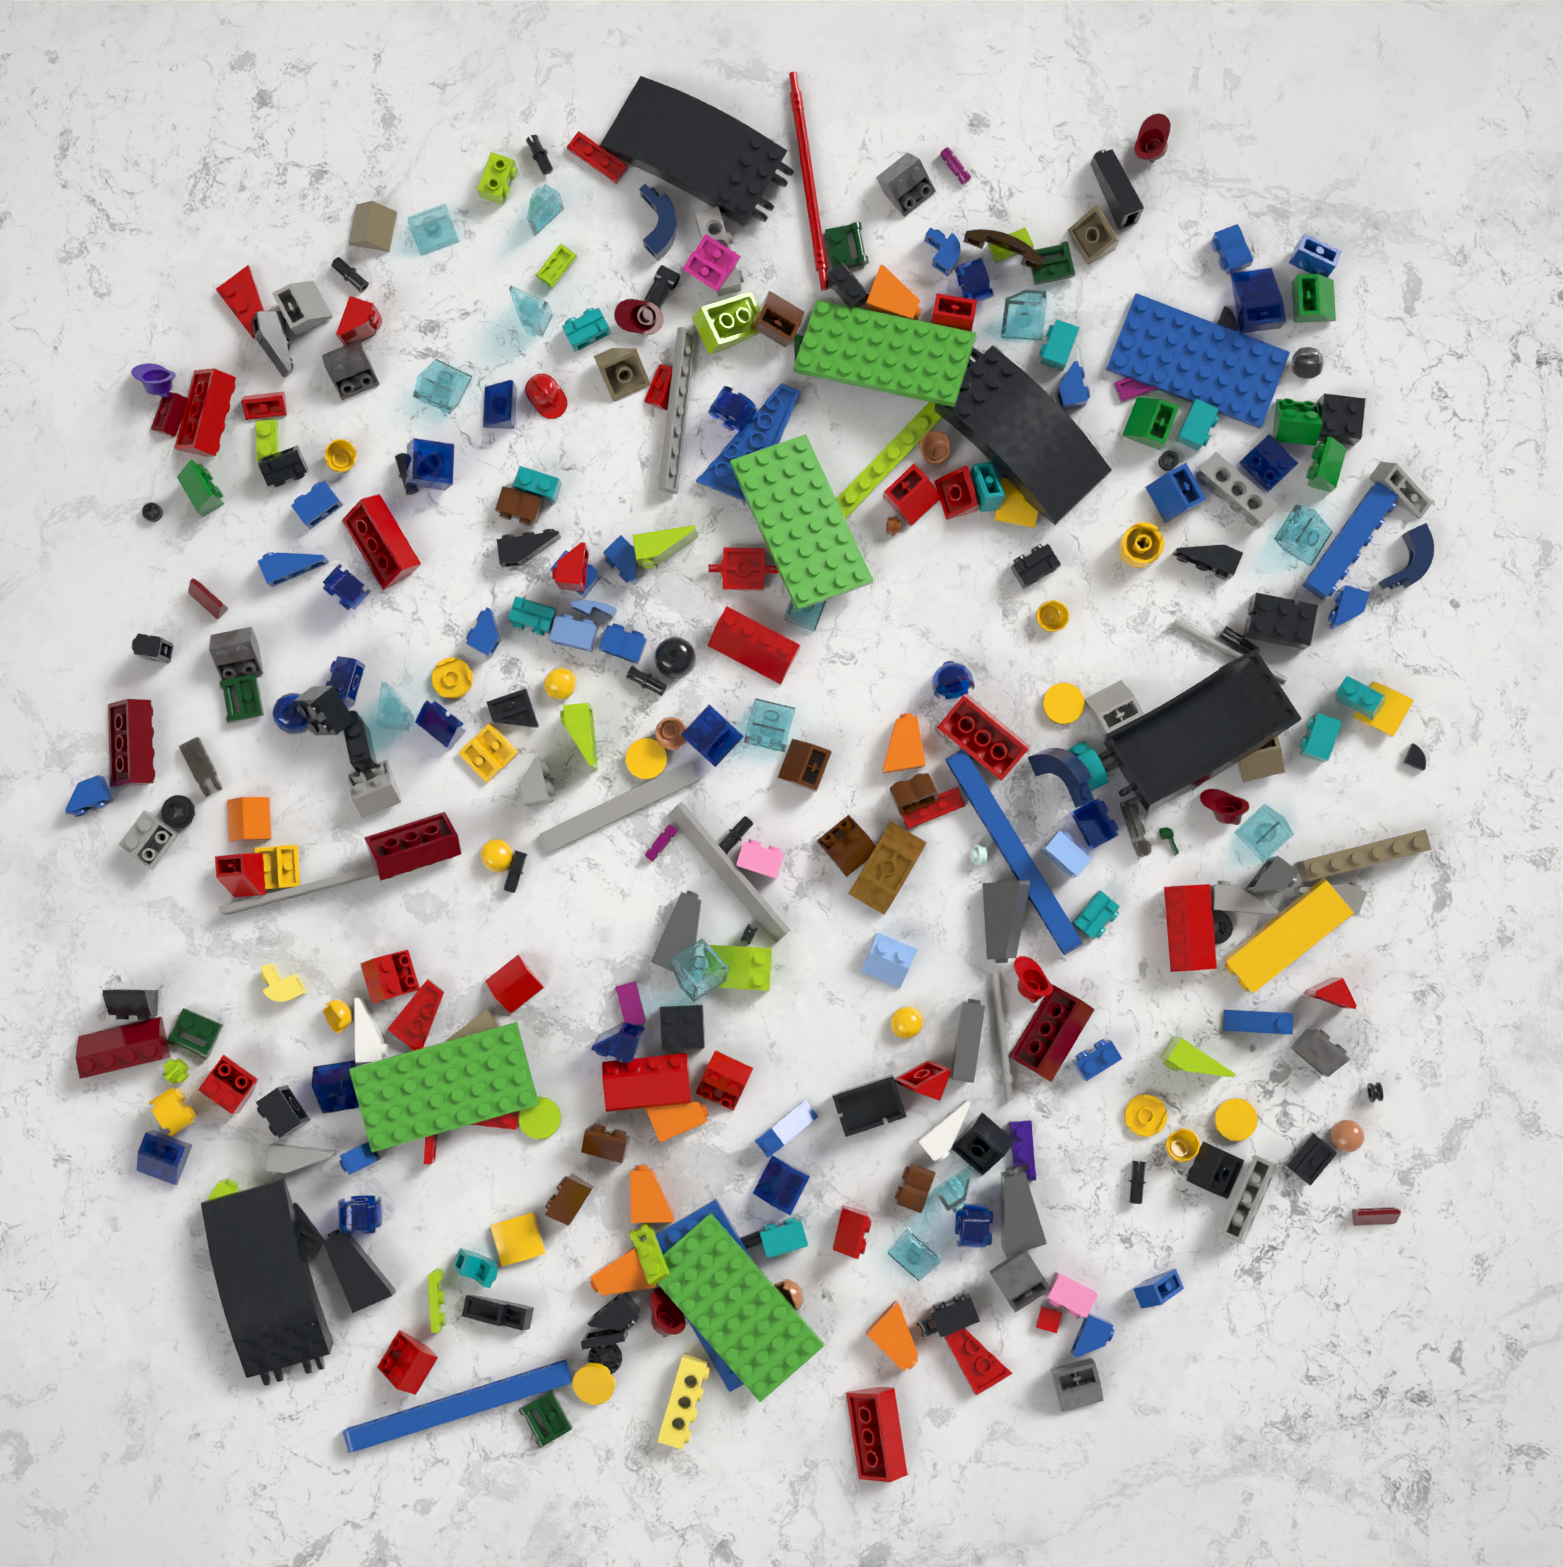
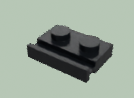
(1311, 1158)

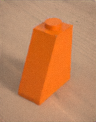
(892, 296)
(905, 746)
(676, 1119)
(648, 1198)
(621, 1275)
(893, 1337)

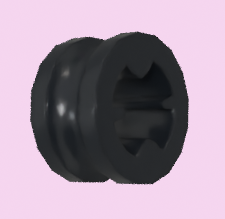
(1166, 467)
(157, 516)
(748, 934)
(1375, 1092)

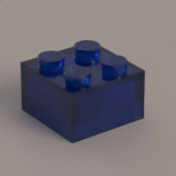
(429, 464)

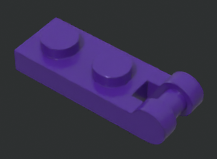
(1023, 1146)

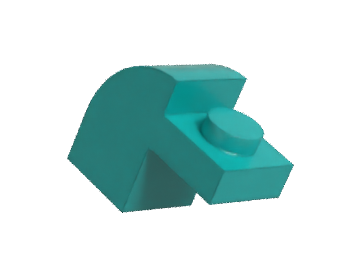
(1093, 764)
(476, 1267)

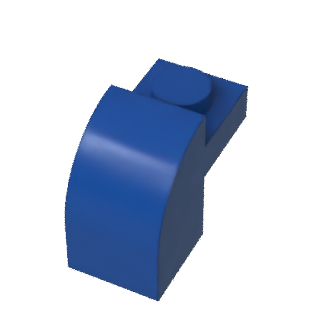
(948, 250)

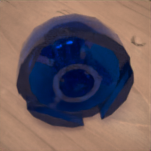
(952, 680)
(287, 716)

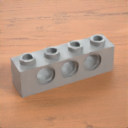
(713, 219)
(1248, 491)
(1249, 1199)

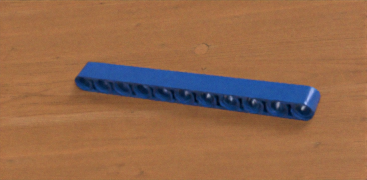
(1013, 851)
(457, 1406)

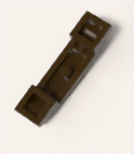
(980, 236)

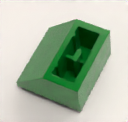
(1313, 298)
(1150, 421)
(1296, 422)
(1326, 465)
(199, 488)

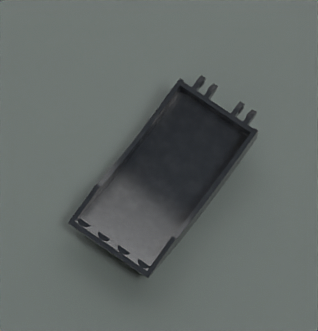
(697, 149)
(1025, 434)
(1200, 732)
(265, 1281)

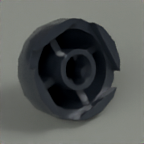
(675, 657)

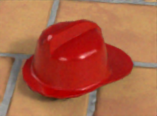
(546, 396)
(1032, 980)

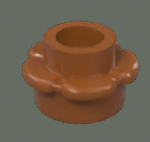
(893, 525)

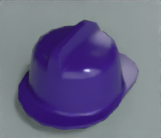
(154, 378)

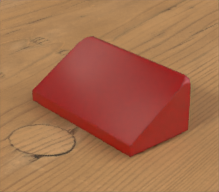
(660, 388)
(264, 405)

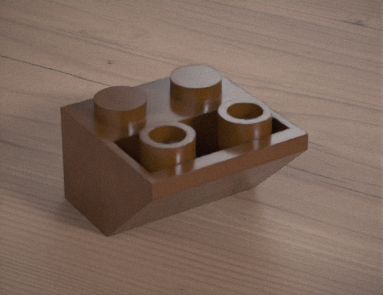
(778, 319)
(804, 764)
(847, 845)
(605, 1143)
(569, 1200)

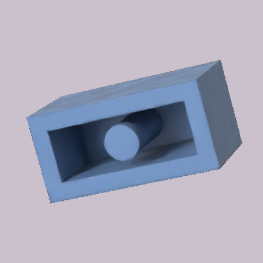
(573, 633)

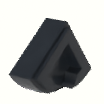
(1228, 319)
(1415, 757)

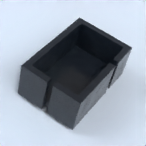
(1280, 621)
(868, 1104)

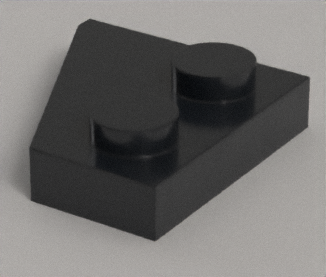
(513, 709)
(310, 1235)

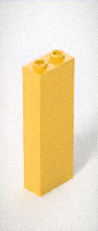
(1287, 936)

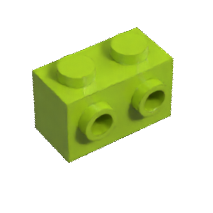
(497, 178)

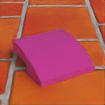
(711, 262)

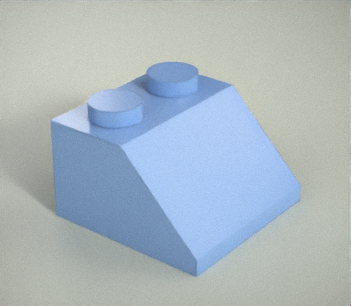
(1066, 854)
(889, 960)

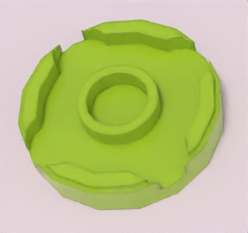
(540, 1120)

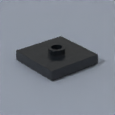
(603, 1338)

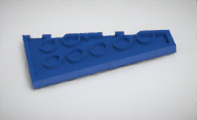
(762, 432)

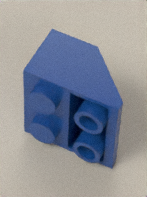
(1175, 493)

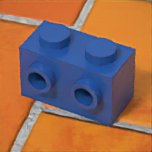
(1314, 256)
(1097, 1059)

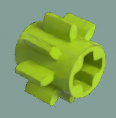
(176, 1070)

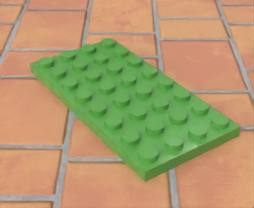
(885, 353)
(801, 522)
(444, 1086)
(737, 1308)

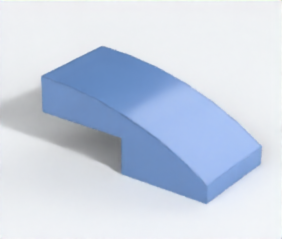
(587, 607)

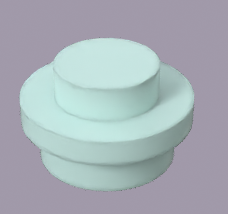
(978, 855)

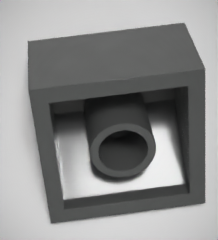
(1273, 875)

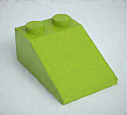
(726, 322)
(658, 546)
(580, 725)
(747, 967)
(1186, 1057)

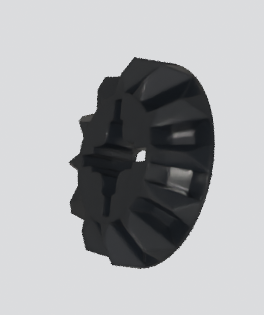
(168, 812)
(1225, 926)
(614, 1354)

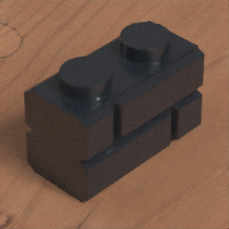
(847, 286)
(283, 466)
(1035, 566)
(152, 648)

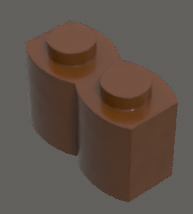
(519, 505)
(914, 793)
(915, 1187)

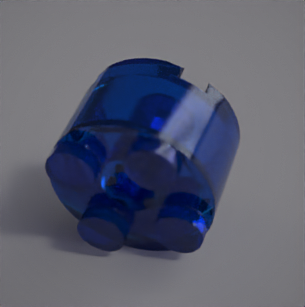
(974, 280)
(732, 409)
(346, 587)
(360, 1214)
(973, 1226)

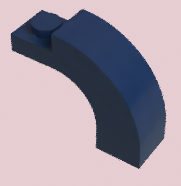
(664, 234)
(1421, 553)
(1068, 769)

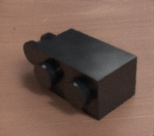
(359, 744)
(950, 1316)

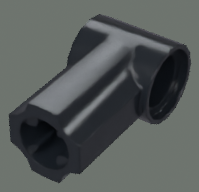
(664, 282)

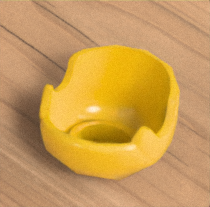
(340, 455)
(1052, 616)
(560, 683)
(496, 855)
(337, 1015)
(906, 1022)
(1182, 1145)

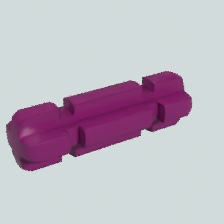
(955, 165)
(661, 842)

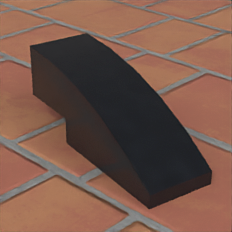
(498, 1312)

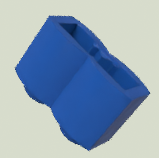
(1232, 249)
(622, 643)

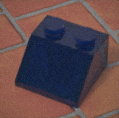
(346, 677)

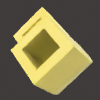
(278, 989)

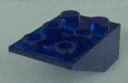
(1257, 300)

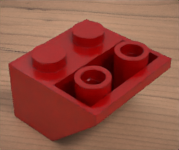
(954, 312)
(912, 495)
(241, 874)
(389, 976)
(724, 1080)
(229, 1085)
(850, 1232)
(407, 1363)

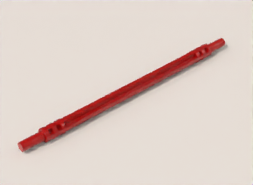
(808, 181)

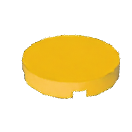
(452, 678)
(1063, 703)
(646, 758)
(1145, 1115)
(1235, 1119)
(594, 1383)

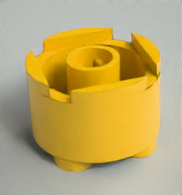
(1151, 541)
(172, 1110)

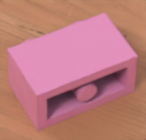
(760, 859)
(1071, 1295)

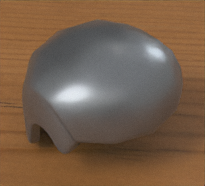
(1307, 363)

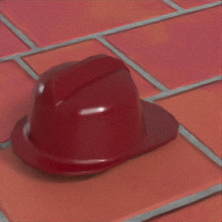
(1153, 138)
(638, 316)
(1226, 807)
(666, 1316)

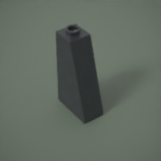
(1117, 189)
(356, 1272)

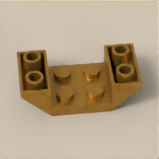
(887, 868)

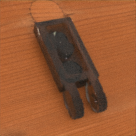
(200, 764)
(1136, 830)

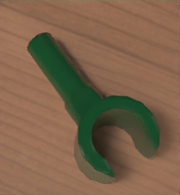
(1167, 833)

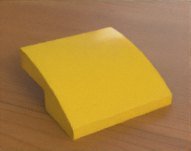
(1015, 508)
(1391, 713)
(488, 752)
(280, 866)
(517, 1239)

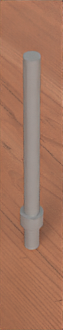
(1219, 646)
(1006, 1077)

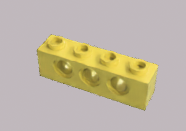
(669, 1433)

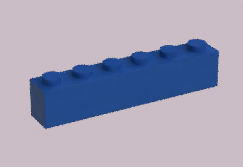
(1350, 540)

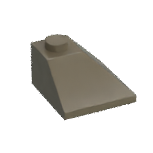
(622, 371)

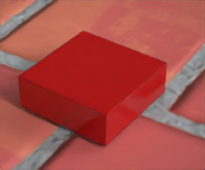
(1048, 1319)

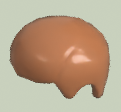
(935, 447)
(669, 733)
(1347, 1136)
(791, 1292)

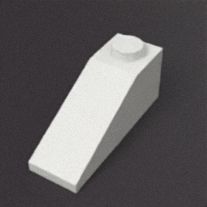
(369, 1040)
(943, 1134)

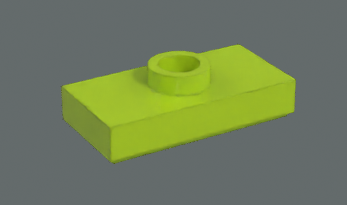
(556, 266)

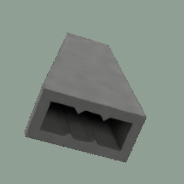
(1004, 917)
(680, 930)
(967, 1041)
(1018, 1214)

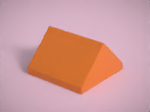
(249, 818)

